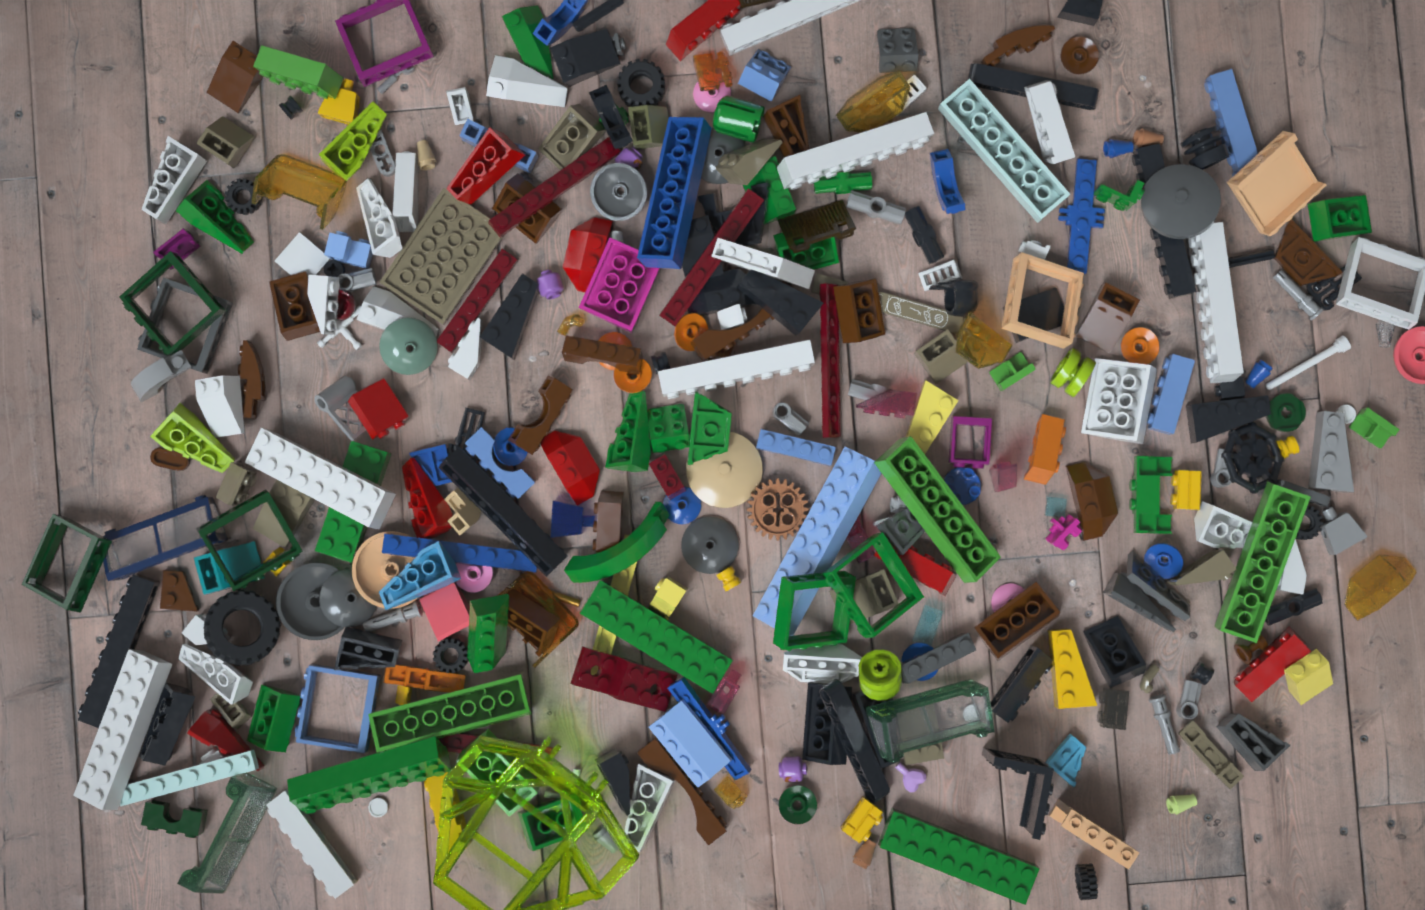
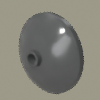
(726, 145)
(607, 198)
(695, 540)
(335, 603)

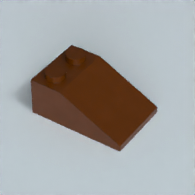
(235, 77)
(293, 306)

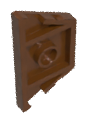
(1303, 258)

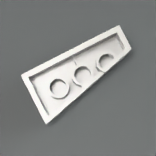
(1048, 122)
(172, 180)
(647, 801)

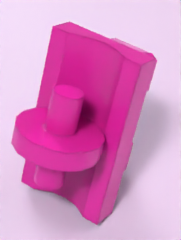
(1061, 529)

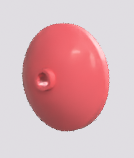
(1405, 355)

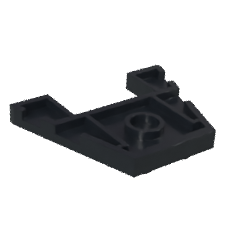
(753, 231)

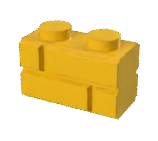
(1186, 490)
(862, 820)

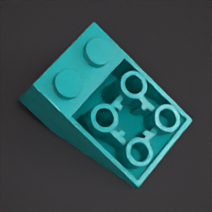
(237, 561)

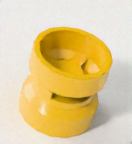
(728, 578)

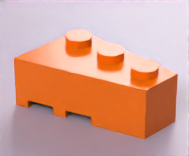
(1045, 449)

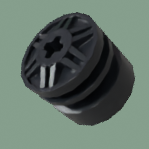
(1205, 148)

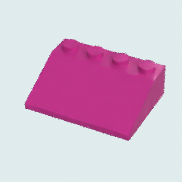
(619, 286)

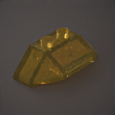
(875, 103)
(980, 343)
(1377, 584)

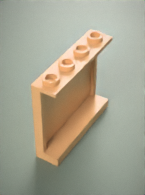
(1275, 184)
(1094, 834)

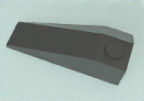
(1134, 598)

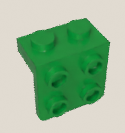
(1119, 200)
(668, 428)

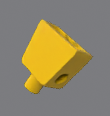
(344, 107)

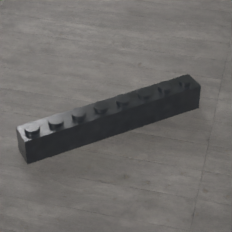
(1170, 251)
(502, 511)
(124, 636)

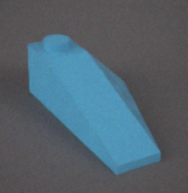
(425, 574)

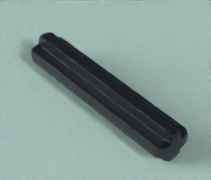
(596, 14)
(1250, 258)

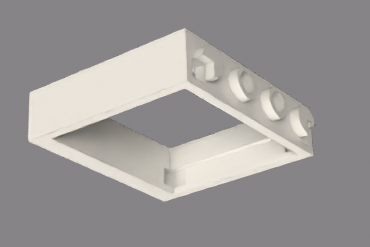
(763, 262)
(1374, 308)

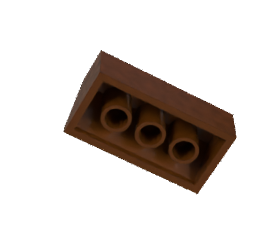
(1017, 621)

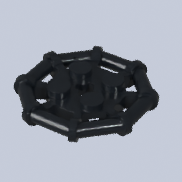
(1261, 454)

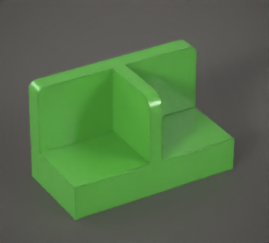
(1011, 371)
(1373, 427)

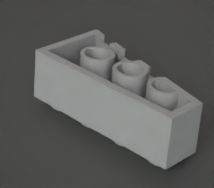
(1330, 454)

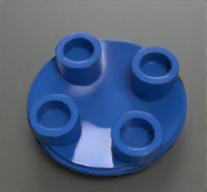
(964, 484)

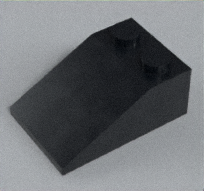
(585, 56)
(698, 239)
(1040, 311)
(1115, 652)
(615, 770)

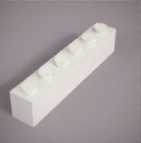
(312, 844)

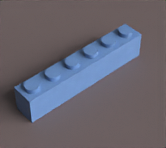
(1231, 118)

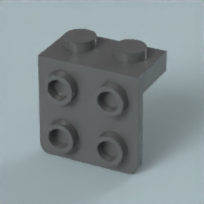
(897, 50)

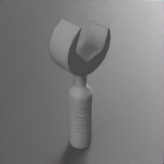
(392, 79)

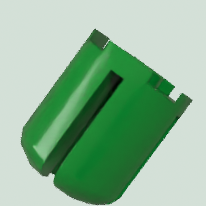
(738, 118)

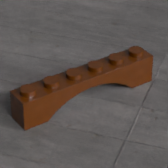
(713, 340)
(708, 823)

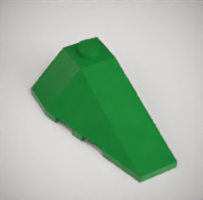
(209, 213)
(632, 444)

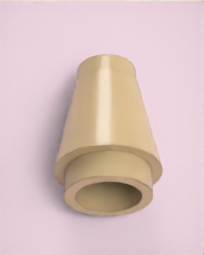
(425, 157)

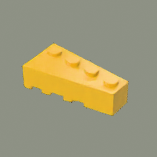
(1068, 673)
(435, 789)

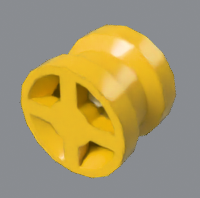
(1288, 446)

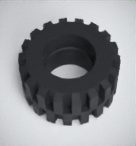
(637, 69)

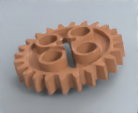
(759, 509)

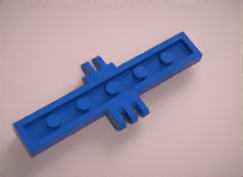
(1081, 215)
(682, 690)

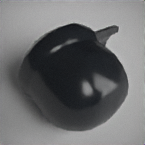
(959, 297)

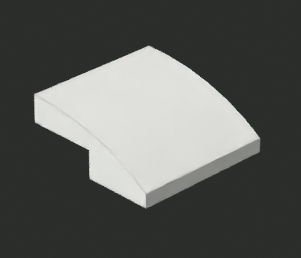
(301, 256)

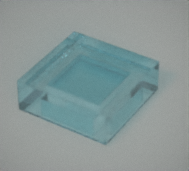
(1055, 507)

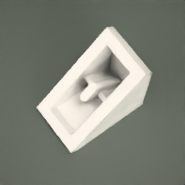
(460, 105)

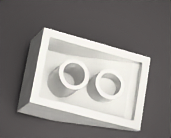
(221, 404)

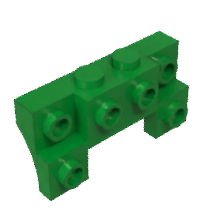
(1146, 494)

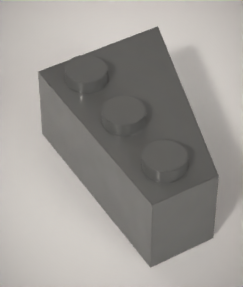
(1251, 741)

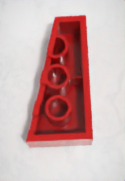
(700, 26)
(485, 166)
(926, 570)
(1271, 663)

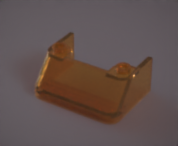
(538, 592)

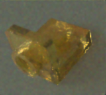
(731, 793)

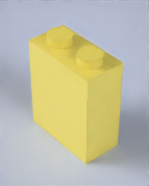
(1308, 676)

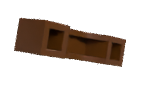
(619, 356)
(530, 435)

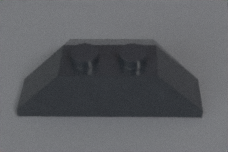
(720, 294)

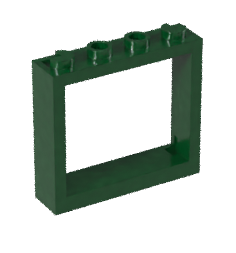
(143, 319)
(86, 572)
(258, 572)

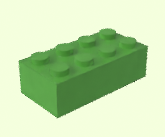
(298, 72)
(490, 767)

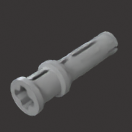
(1304, 301)
(401, 614)
(1162, 715)

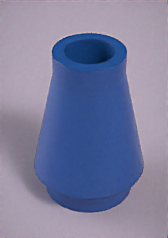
(1114, 148)
(1258, 373)

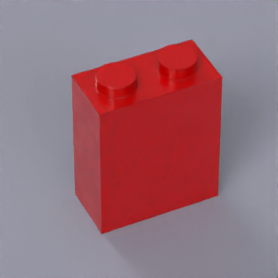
(378, 409)

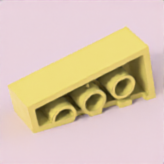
(930, 415)
(667, 597)

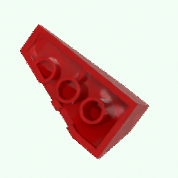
(428, 506)
(215, 730)

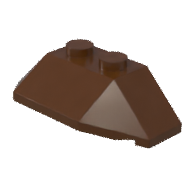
(1092, 499)

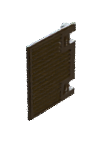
(817, 225)

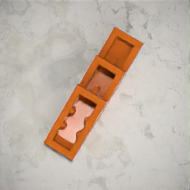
(424, 678)

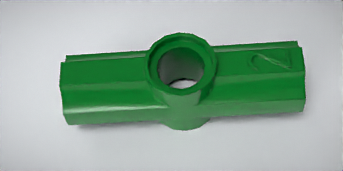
(844, 183)

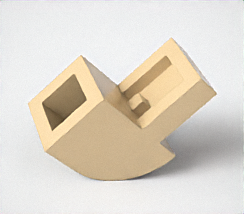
(466, 511)

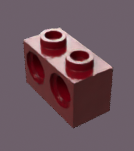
(667, 477)

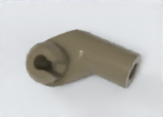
(1147, 678)

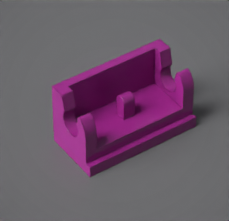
(181, 243)

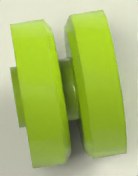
(1075, 373)
(880, 674)

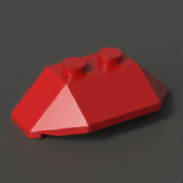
(585, 250)
(572, 464)

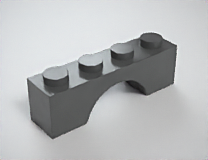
(937, 658)

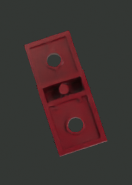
(623, 679)

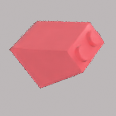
(446, 610)

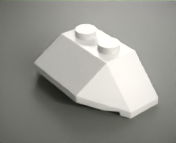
(822, 664)

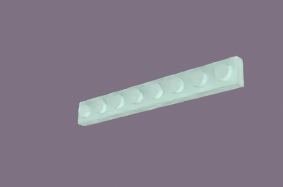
(190, 777)

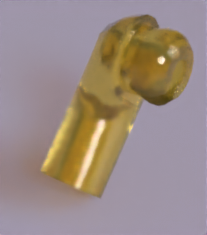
(569, 322)

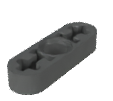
(1316, 498)

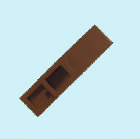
(1022, 40)
(253, 372)

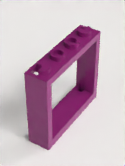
(395, 64)

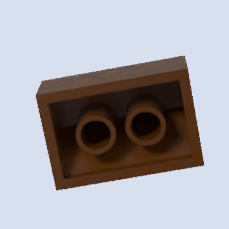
(537, 224)
(859, 311)

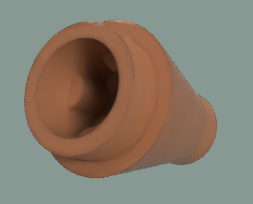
(1146, 138)
(864, 855)

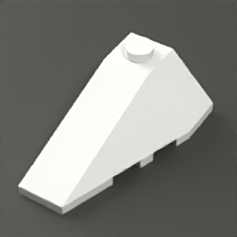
(518, 82)
(379, 221)
(383, 308)
(1220, 528)
(218, 674)

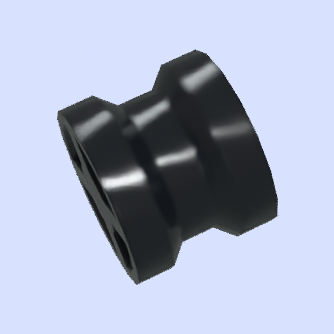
(290, 107)
(337, 270)
(660, 362)
(1202, 673)

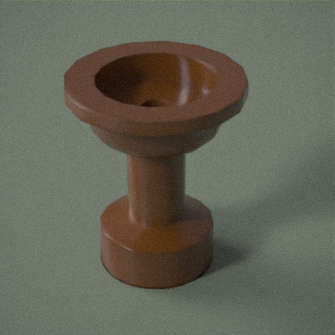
(1245, 652)

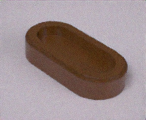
(171, 460)

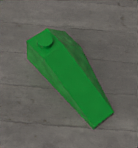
(533, 52)

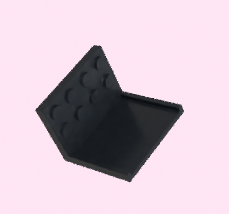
(1037, 789)

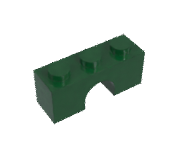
(157, 817)

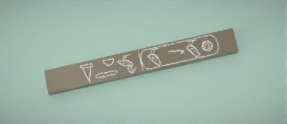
(904, 308)

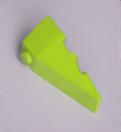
(352, 145)
(190, 437)

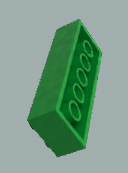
(341, 534)

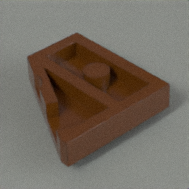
(176, 592)

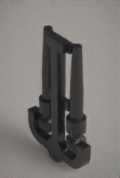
(1333, 296)
(459, 439)

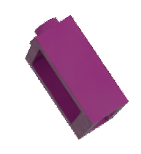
(970, 421)

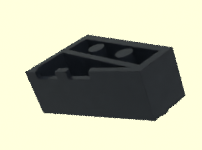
(1081, 11)
(367, 649)

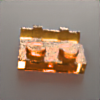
(706, 71)

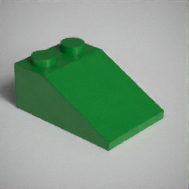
(1339, 218)
(540, 835)

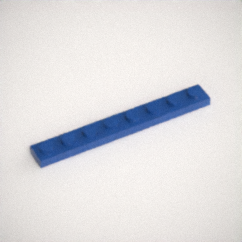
(460, 552)

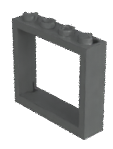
(157, 308)

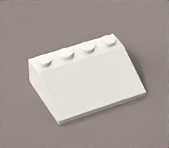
(1119, 400)

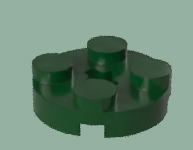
(1293, 420)

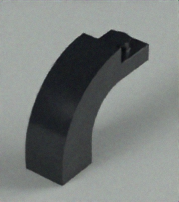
(610, 117)

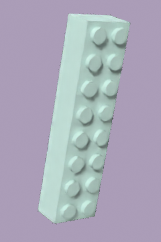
(1003, 150)

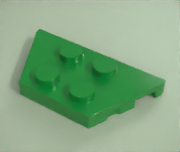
(708, 429)

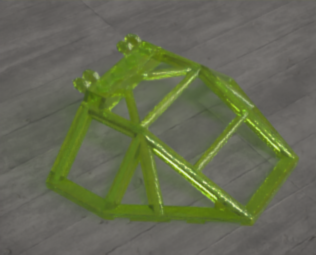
(550, 774)

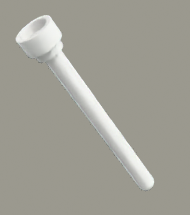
(1340, 345)

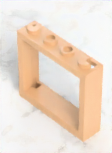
(1014, 295)

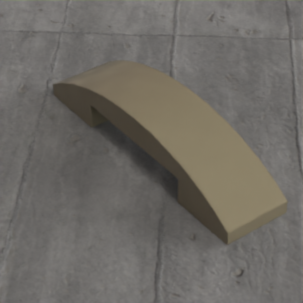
(1210, 755)

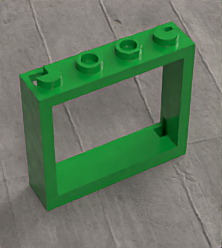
(897, 570)
(784, 612)

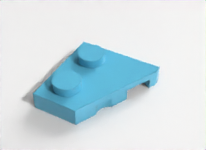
(1067, 759)

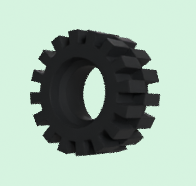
(232, 193)
(1314, 527)
(439, 655)
(1086, 881)

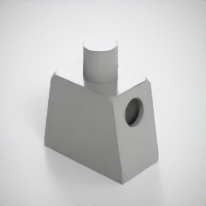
(1340, 531)

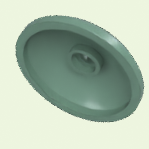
(404, 333)

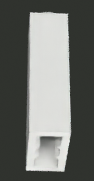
(406, 192)

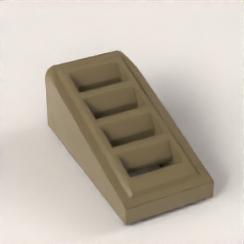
(241, 714)

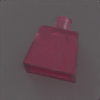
(719, 699)

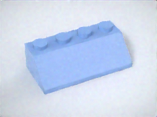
(690, 743)

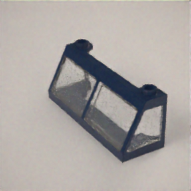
(160, 539)

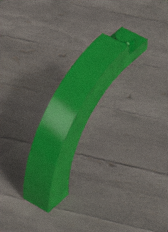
(622, 555)

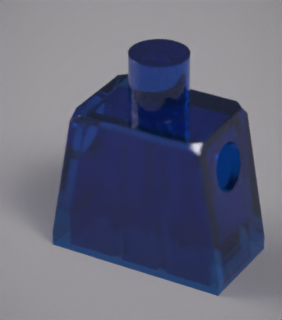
(569, 520)

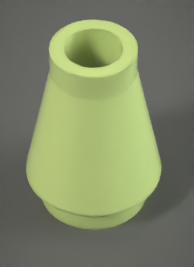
(1180, 803)

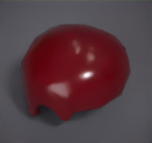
(346, 305)

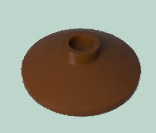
(1086, 49)

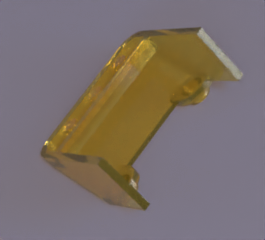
(303, 182)

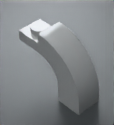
(154, 376)

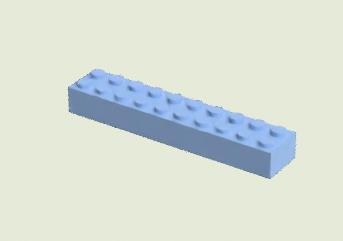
(822, 532)

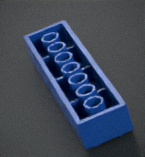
(674, 192)

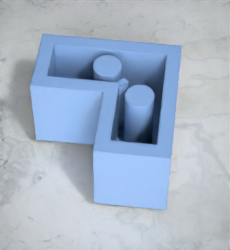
(347, 251)

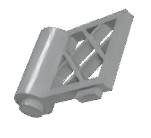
(334, 398)

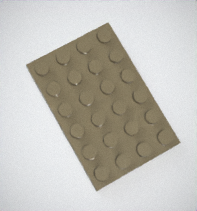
(442, 257)

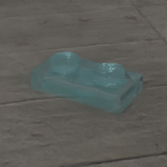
(927, 625)

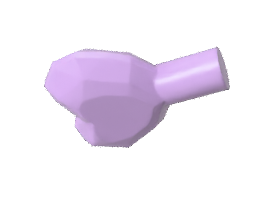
(911, 777)

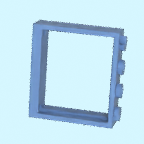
(304, 711)

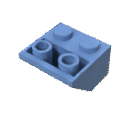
(764, 75)

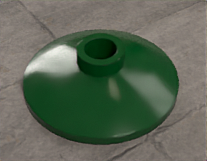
(800, 814)

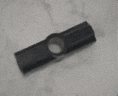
(924, 235)
(1302, 603)

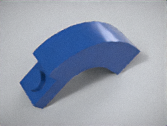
(560, 21)
(945, 182)

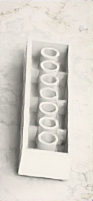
(855, 151)
(1216, 305)
(736, 368)
(320, 478)
(122, 730)

